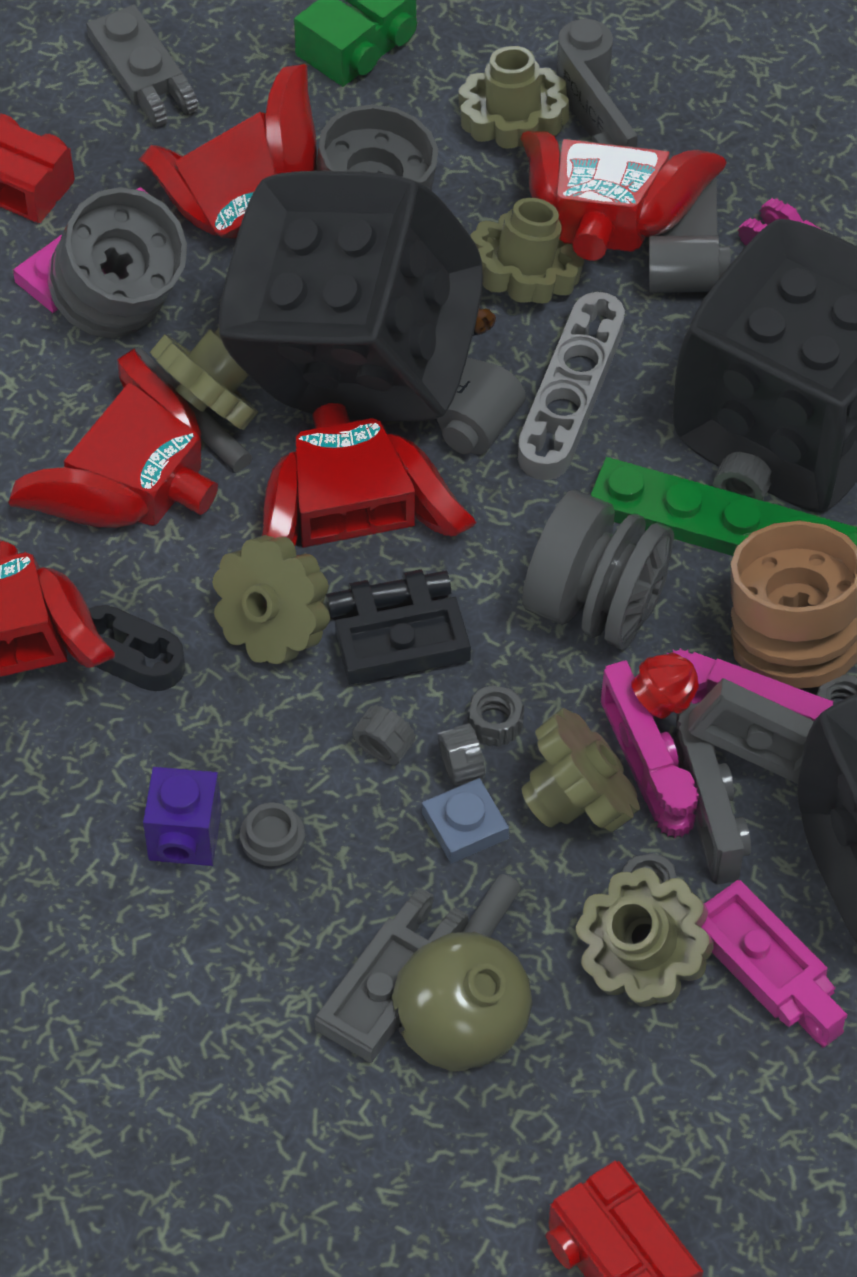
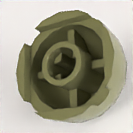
(462, 1000)

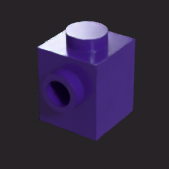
(182, 816)

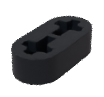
(133, 642)

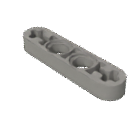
(576, 386)

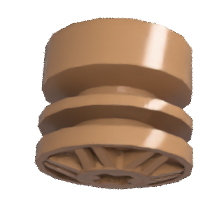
(795, 603)

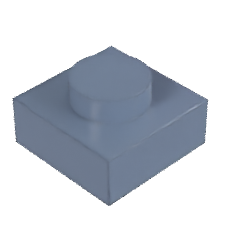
(465, 820)

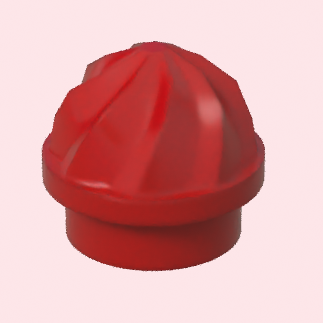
(665, 684)

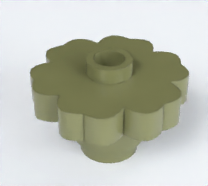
(513, 99)
(526, 254)
(207, 376)
(271, 599)
(578, 776)
(670, 952)

